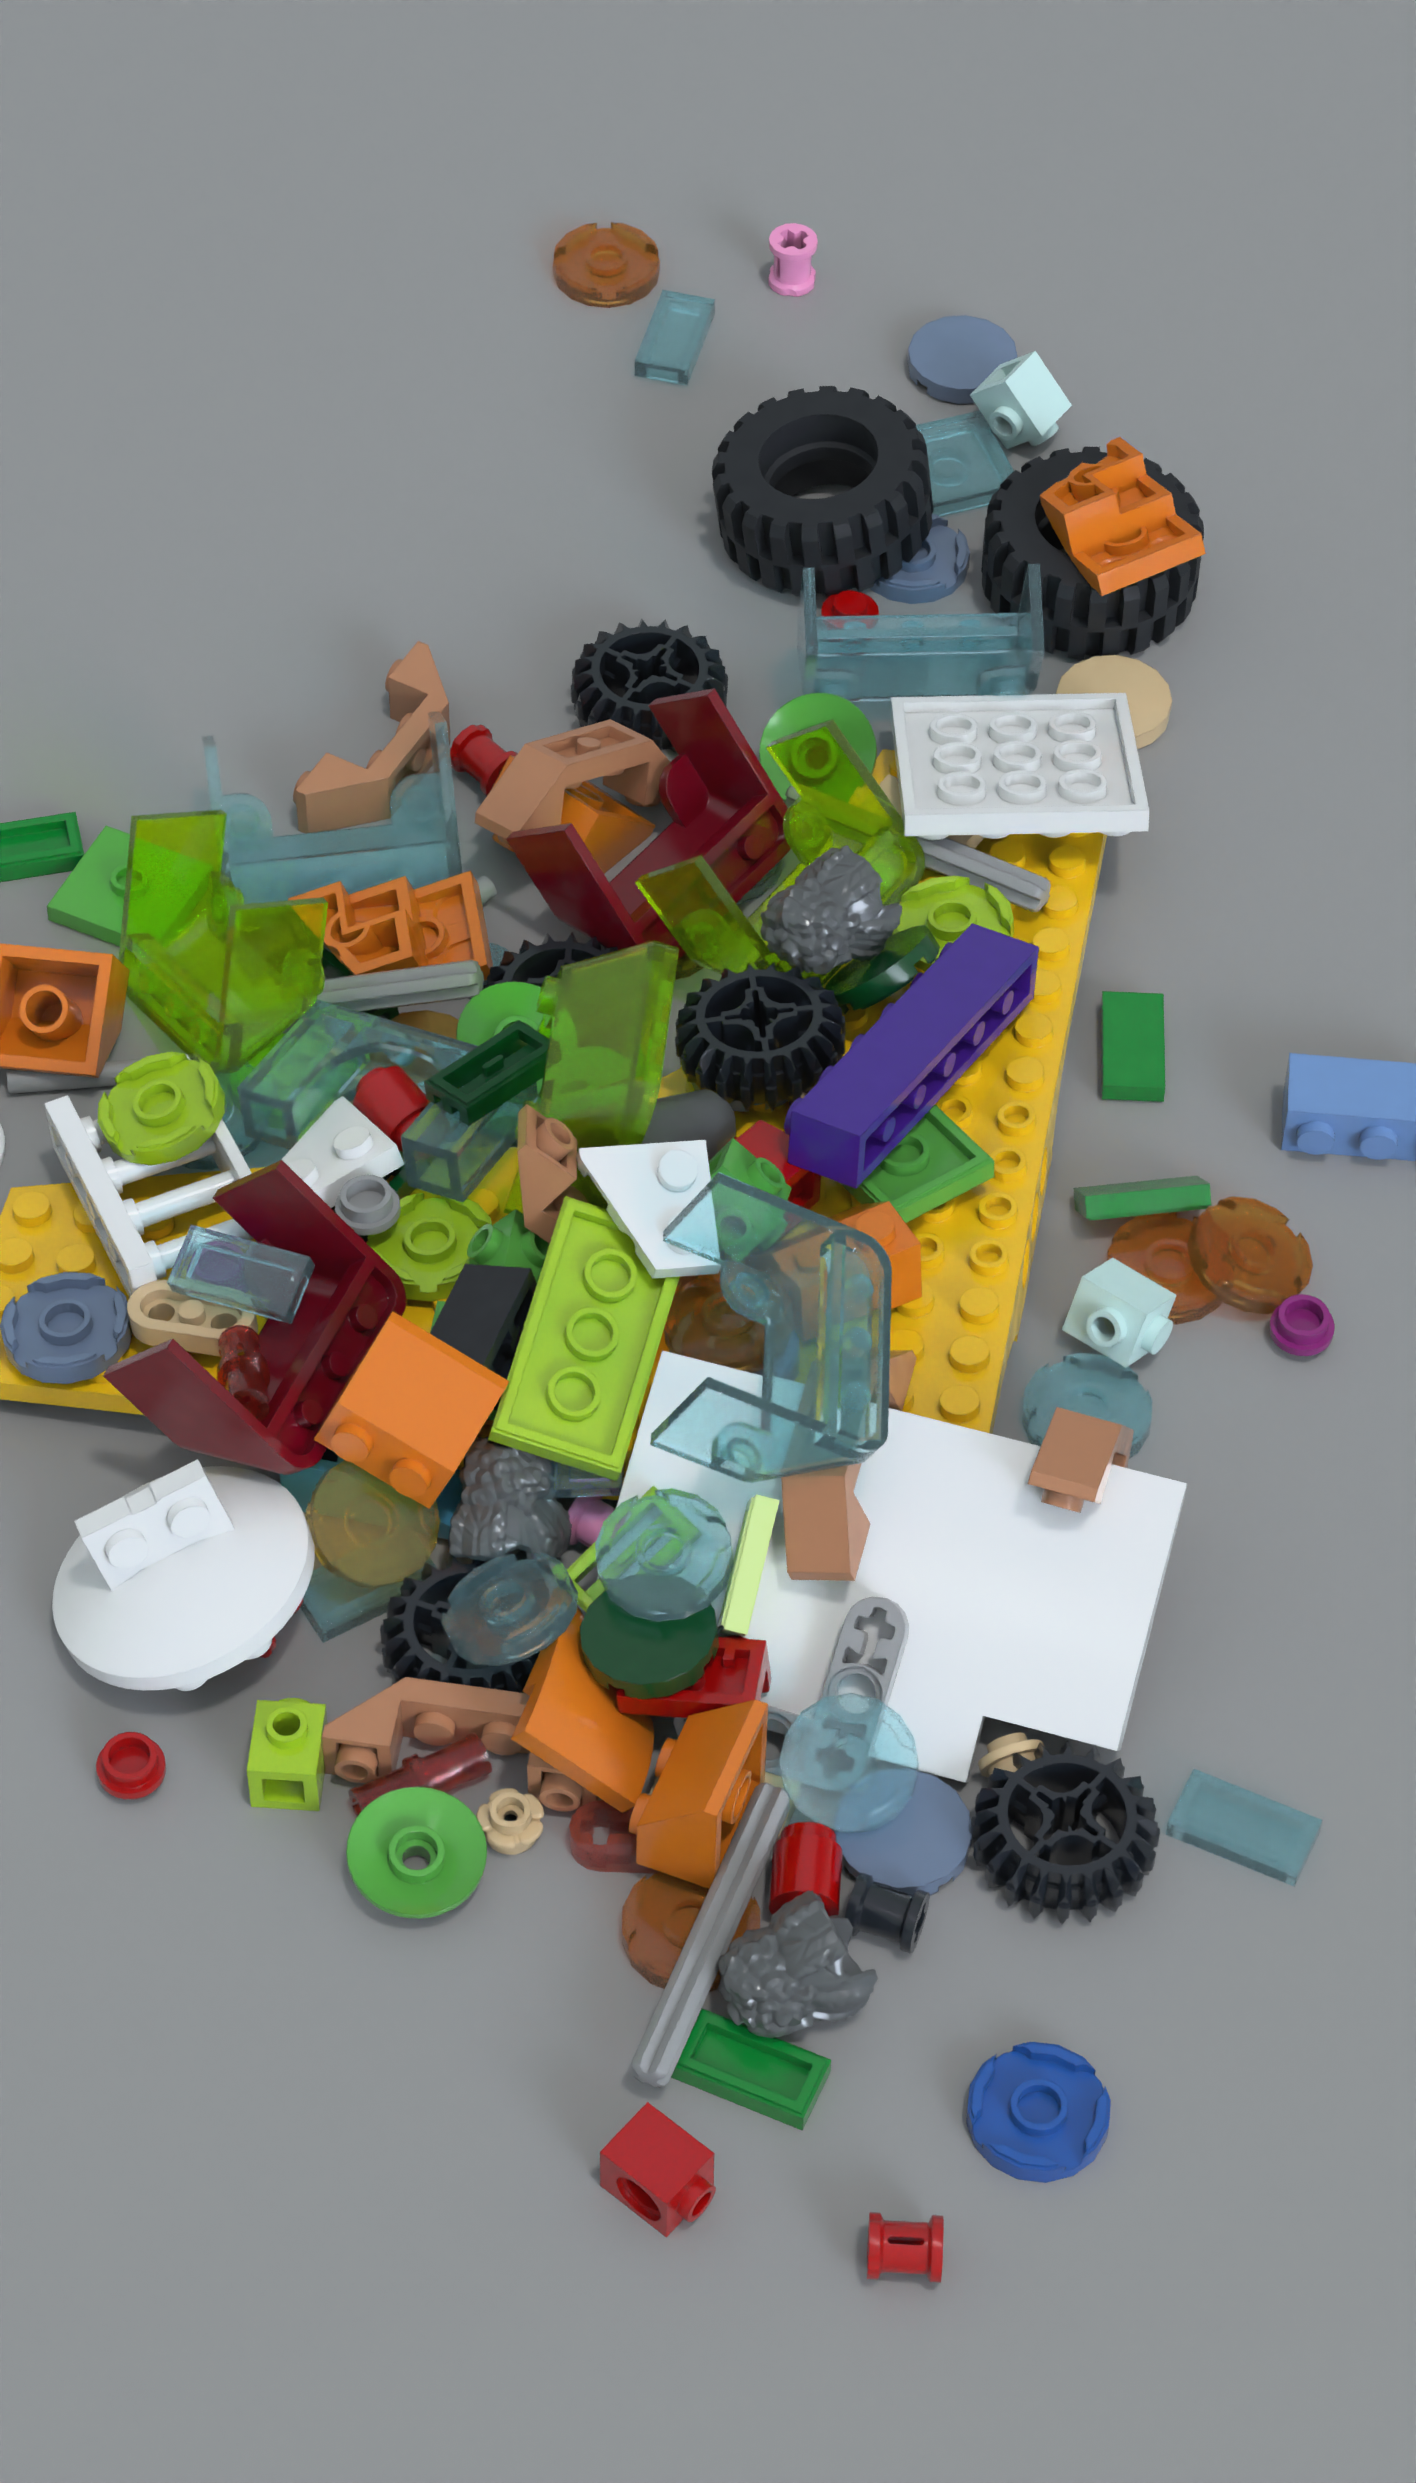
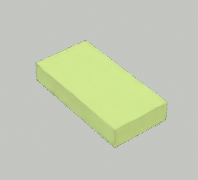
(748, 1565)

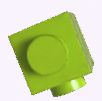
(287, 1755)

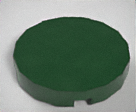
(875, 980)
(645, 1654)

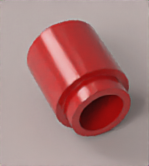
(390, 1100)
(806, 1861)

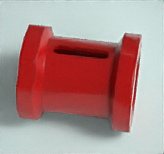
(479, 756)
(905, 2247)

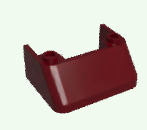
(718, 809)
(307, 1360)

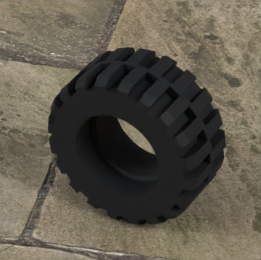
(814, 443)
(1073, 612)

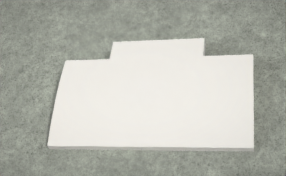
(1004, 1596)

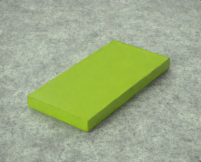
(584, 1347)

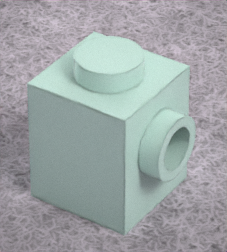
(1021, 401)
(1120, 1313)

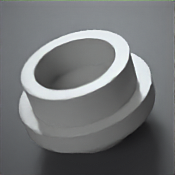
(368, 1205)

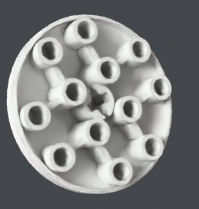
(183, 1578)

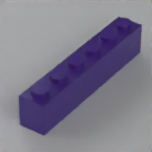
(911, 1055)

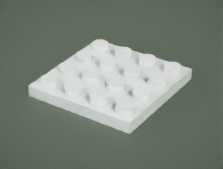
(1018, 765)

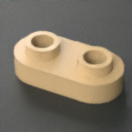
(195, 1324)

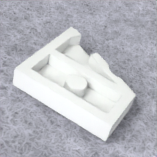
(341, 1148)
(646, 1192)

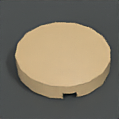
(1145, 690)

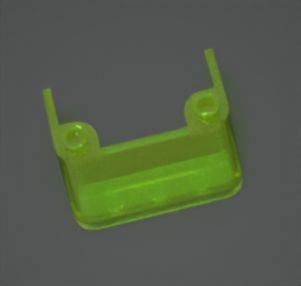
(835, 809)
(202, 960)
(604, 1049)

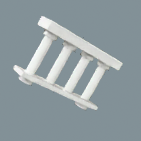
(123, 1222)

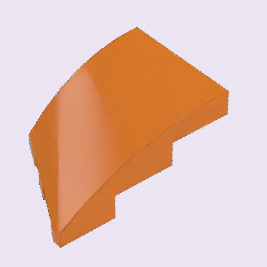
(1118, 521)
(405, 926)
(579, 1727)

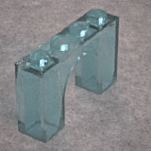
(327, 1058)

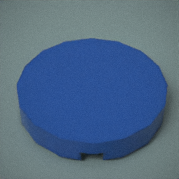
(1038, 2112)

